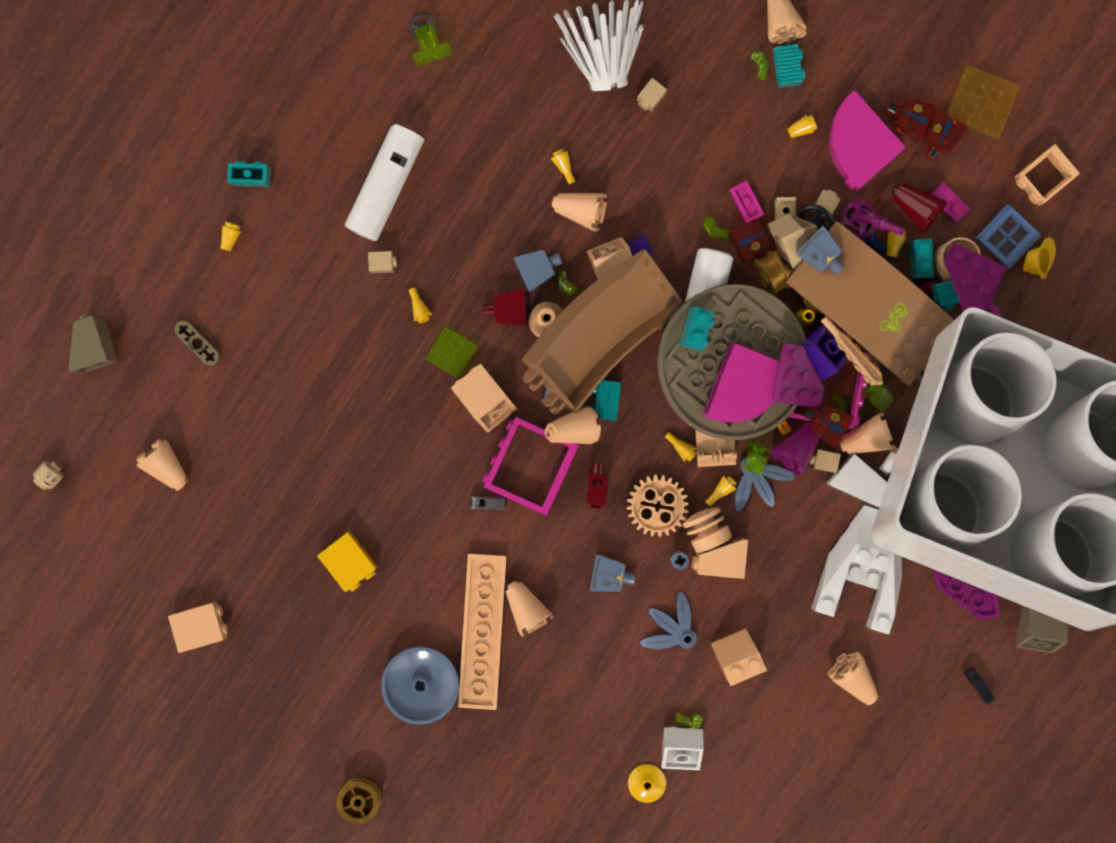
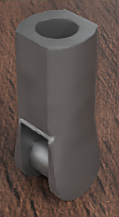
(491, 502)

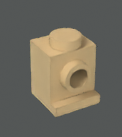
(784, 202)

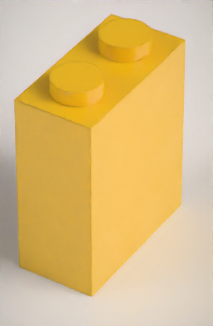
(348, 562)

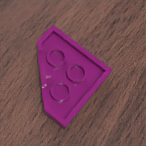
(973, 277)
(797, 379)
(974, 599)

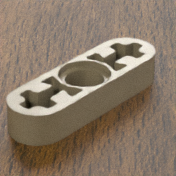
(191, 329)

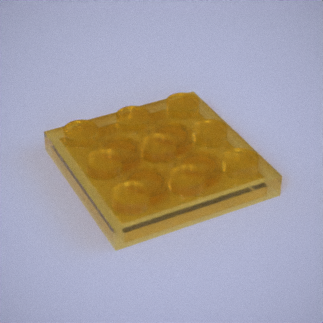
(982, 102)

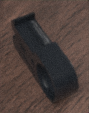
(979, 685)

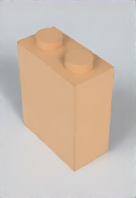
(198, 626)

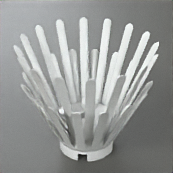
(609, 52)

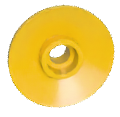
(643, 774)

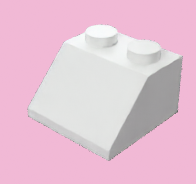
(682, 748)

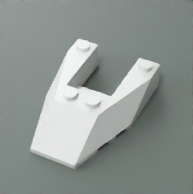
(861, 562)

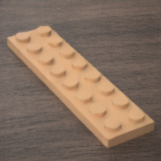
(482, 631)

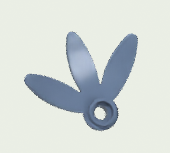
(761, 485)
(678, 632)

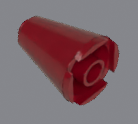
(918, 205)

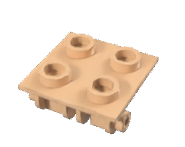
(714, 451)

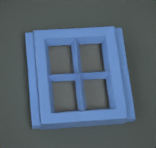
(1008, 236)

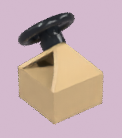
(793, 232)

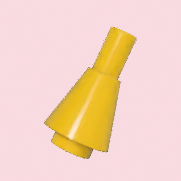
(562, 161)
(420, 310)
(684, 449)
(725, 486)

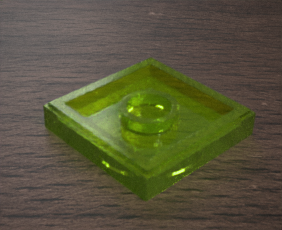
(451, 352)

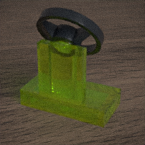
(428, 41)

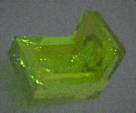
(756, 458)

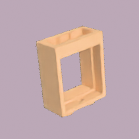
(1060, 162)

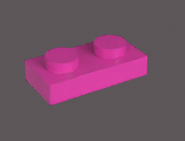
(746, 202)
(955, 207)

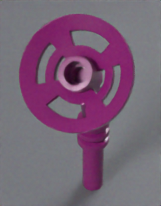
(863, 220)

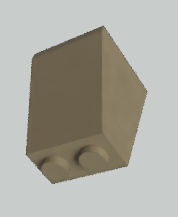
(90, 345)
(1040, 632)

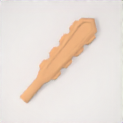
(861, 360)

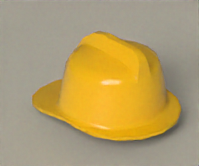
(1040, 259)

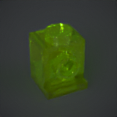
(879, 396)

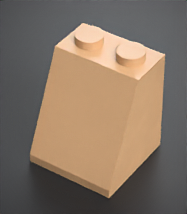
(608, 256)
(483, 398)
(723, 560)
(738, 657)

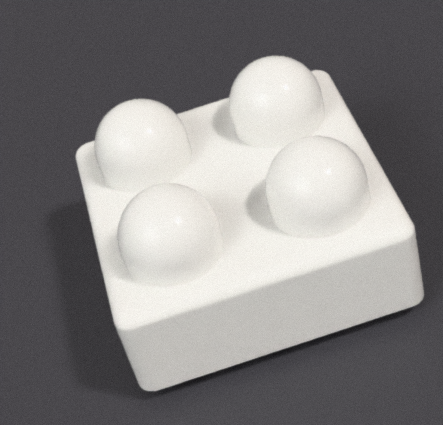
(1011, 470)

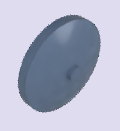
(420, 685)

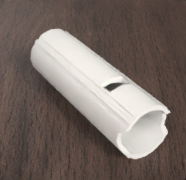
(384, 182)
(709, 270)

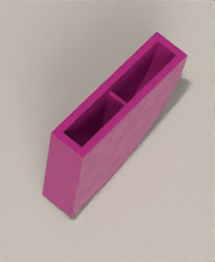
(860, 142)
(742, 386)

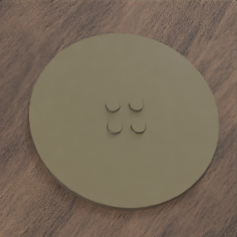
(741, 317)

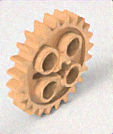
(660, 488)

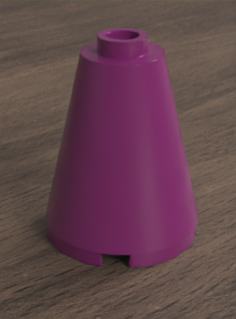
(797, 450)

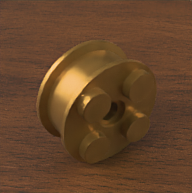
(772, 272)
(360, 789)

